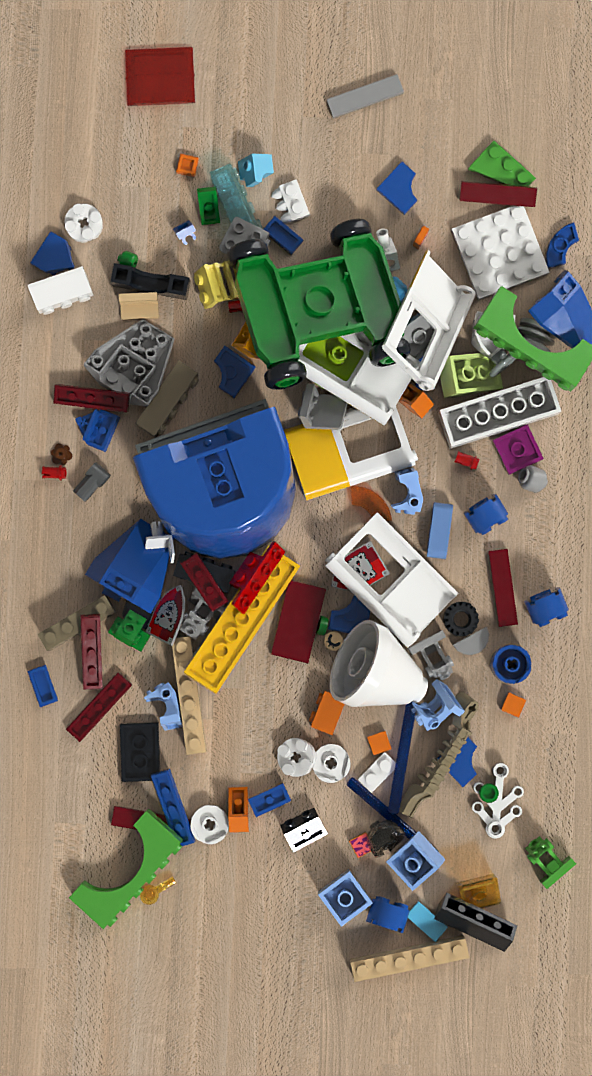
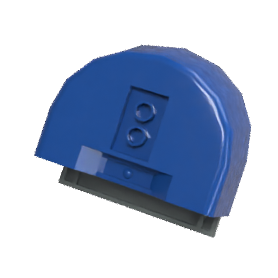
(221, 481)

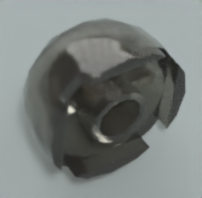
(384, 836)

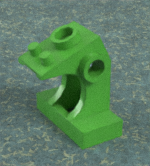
(555, 868)

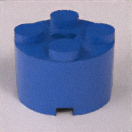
(486, 514)
(547, 606)
(508, 653)
(388, 915)

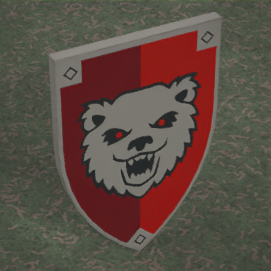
(366, 563)
(168, 616)

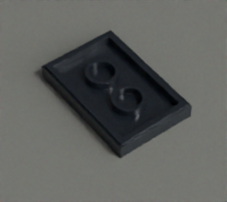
(139, 751)

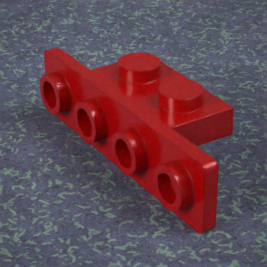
(253, 575)

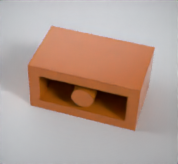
(327, 713)

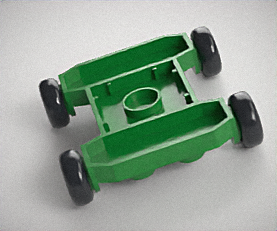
(316, 300)

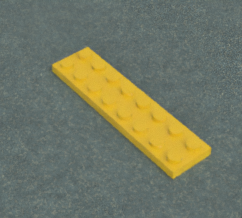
(236, 630)

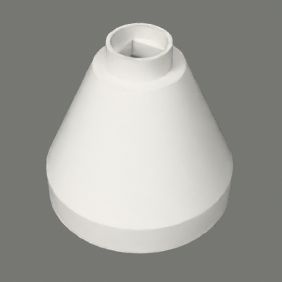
(375, 670)

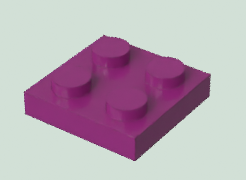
(518, 449)

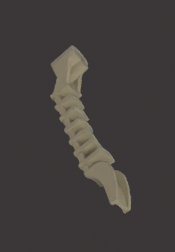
(417, 794)

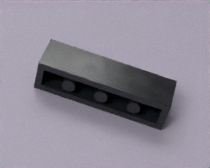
(475, 922)

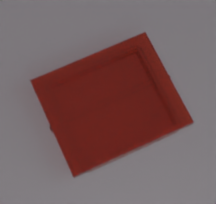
(160, 76)

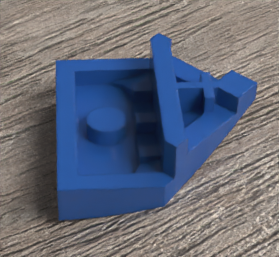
(53, 255)
(98, 428)

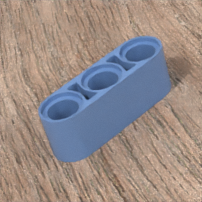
(439, 530)

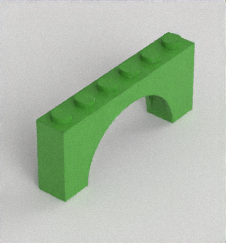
(499, 326)
(105, 903)

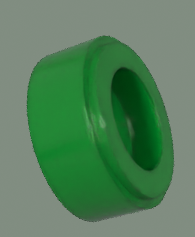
(322, 625)
(488, 792)

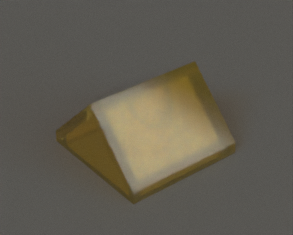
(480, 891)

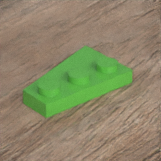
(501, 167)

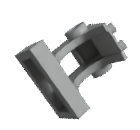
(193, 624)
(427, 646)

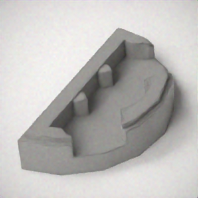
(474, 643)

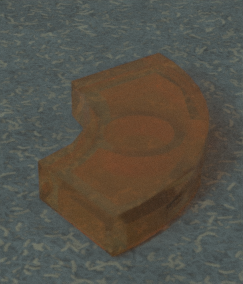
(370, 502)

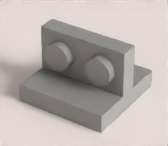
(418, 334)

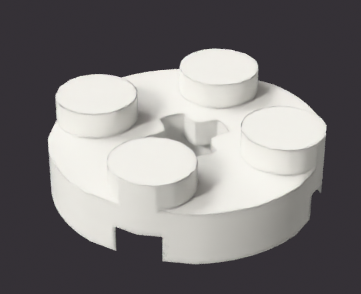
(81, 212)
(286, 753)
(340, 757)
(220, 827)

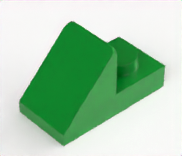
(208, 205)

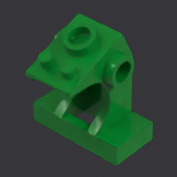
(129, 630)

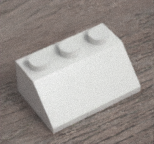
(61, 290)

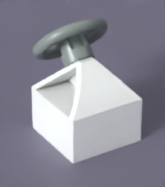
(488, 349)

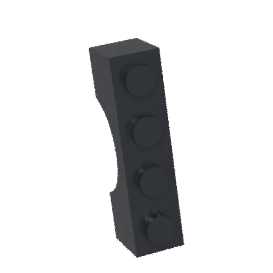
(137, 280)

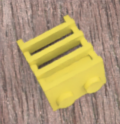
(212, 285)

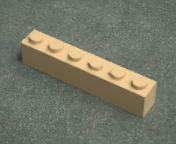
(188, 698)
(409, 958)

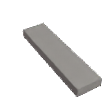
(365, 96)

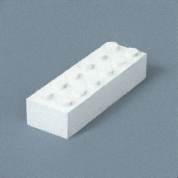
(499, 412)

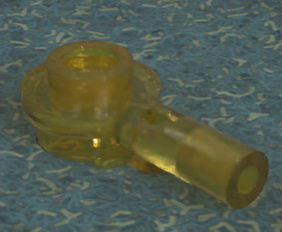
(151, 894)

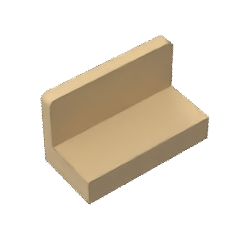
(139, 306)

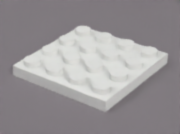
(500, 251)

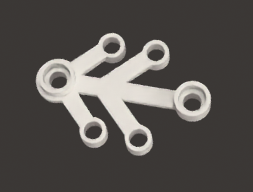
(498, 805)

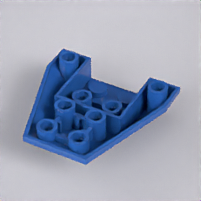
(565, 311)
(132, 569)

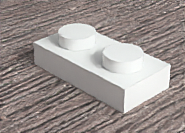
(377, 772)

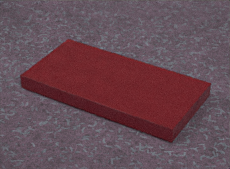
(298, 621)

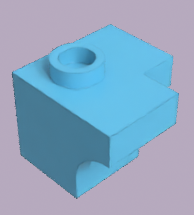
(255, 168)

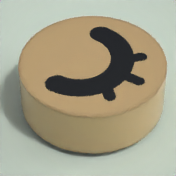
(333, 641)

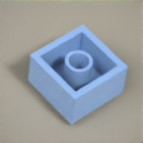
(415, 861)
(345, 897)

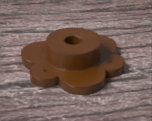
(59, 448)

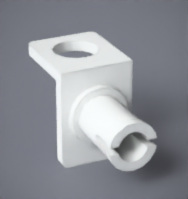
(388, 247)
(159, 540)

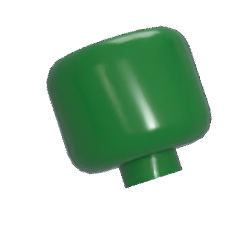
(128, 258)

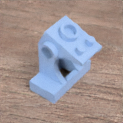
(410, 479)
(444, 697)
(172, 716)

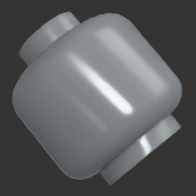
(532, 479)

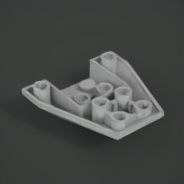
(133, 362)

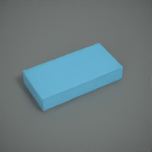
(425, 921)

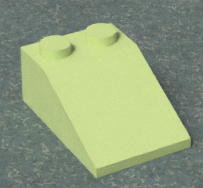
(468, 375)

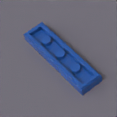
(172, 805)

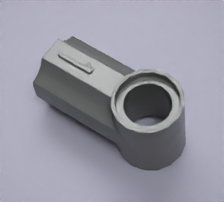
(94, 478)

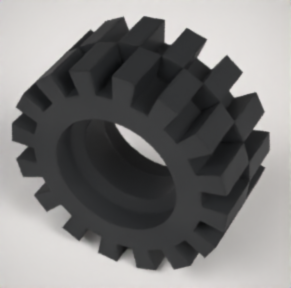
(472, 619)

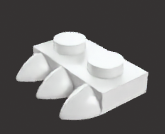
(292, 202)

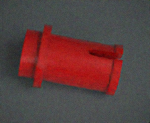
(234, 306)
(467, 460)
(54, 472)

